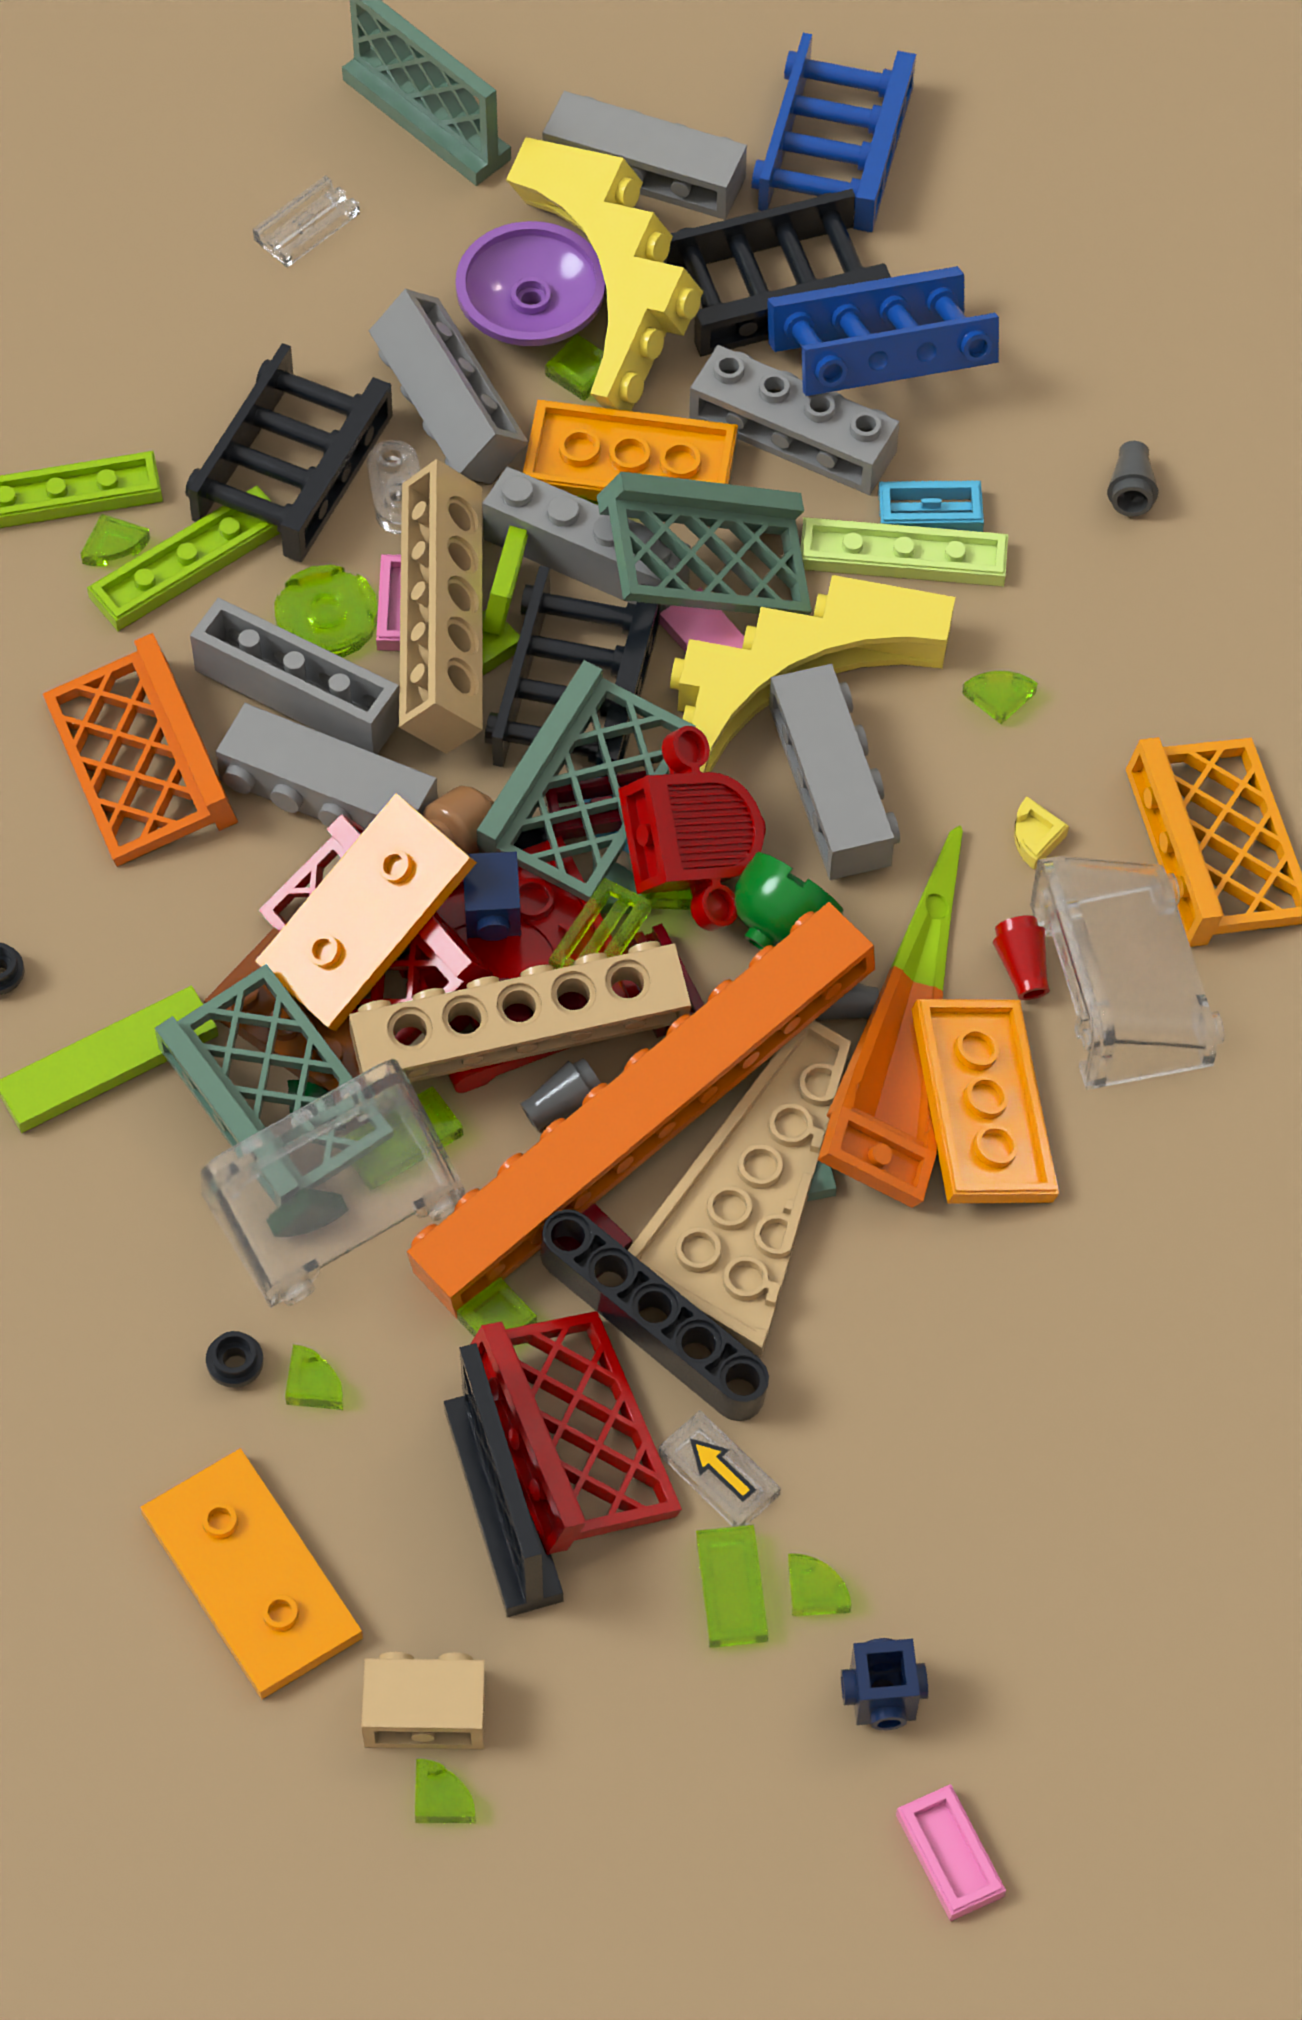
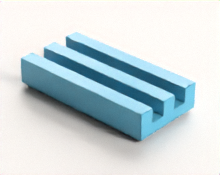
(931, 510)

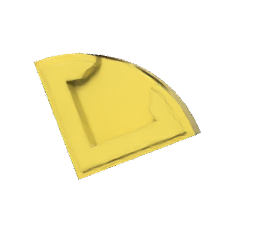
(1037, 832)

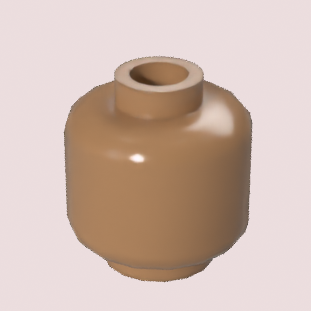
(460, 815)

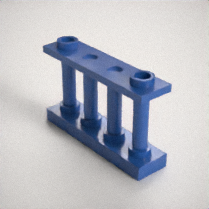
(872, 157)
(882, 330)

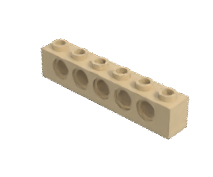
(441, 607)
(551, 1027)

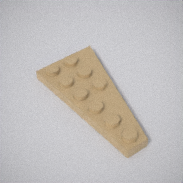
(740, 1204)

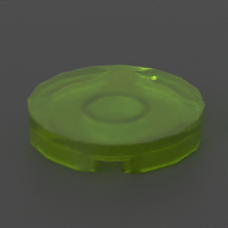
(328, 608)

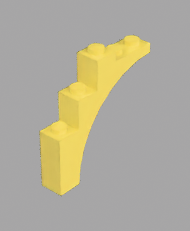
(642, 292)
(850, 628)

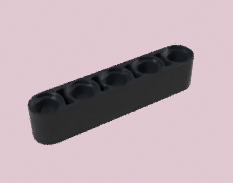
(660, 1340)

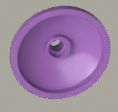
(530, 266)

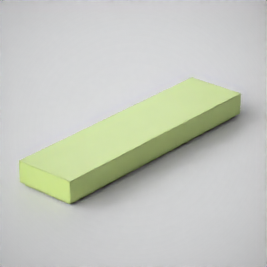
(904, 551)

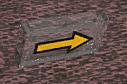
(719, 1470)

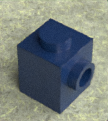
(493, 897)

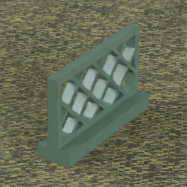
(425, 90)
(698, 507)
(540, 770)
(211, 1083)

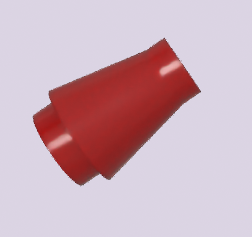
(1023, 953)

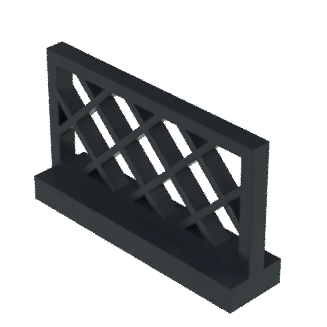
(514, 1547)

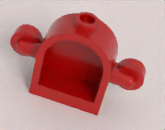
(691, 829)

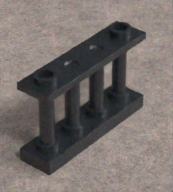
(746, 319)
(320, 485)
(626, 663)

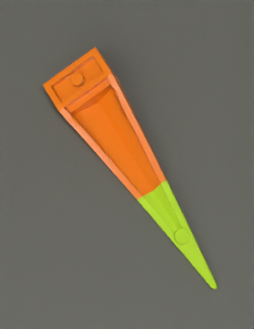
(881, 1110)

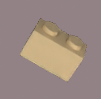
(424, 1702)

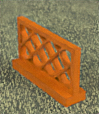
(183, 745)

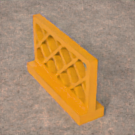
(1176, 835)

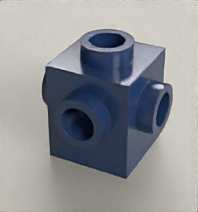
(884, 1683)

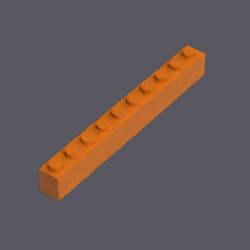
(643, 1106)

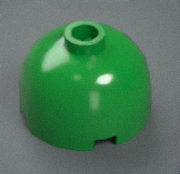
(774, 899)

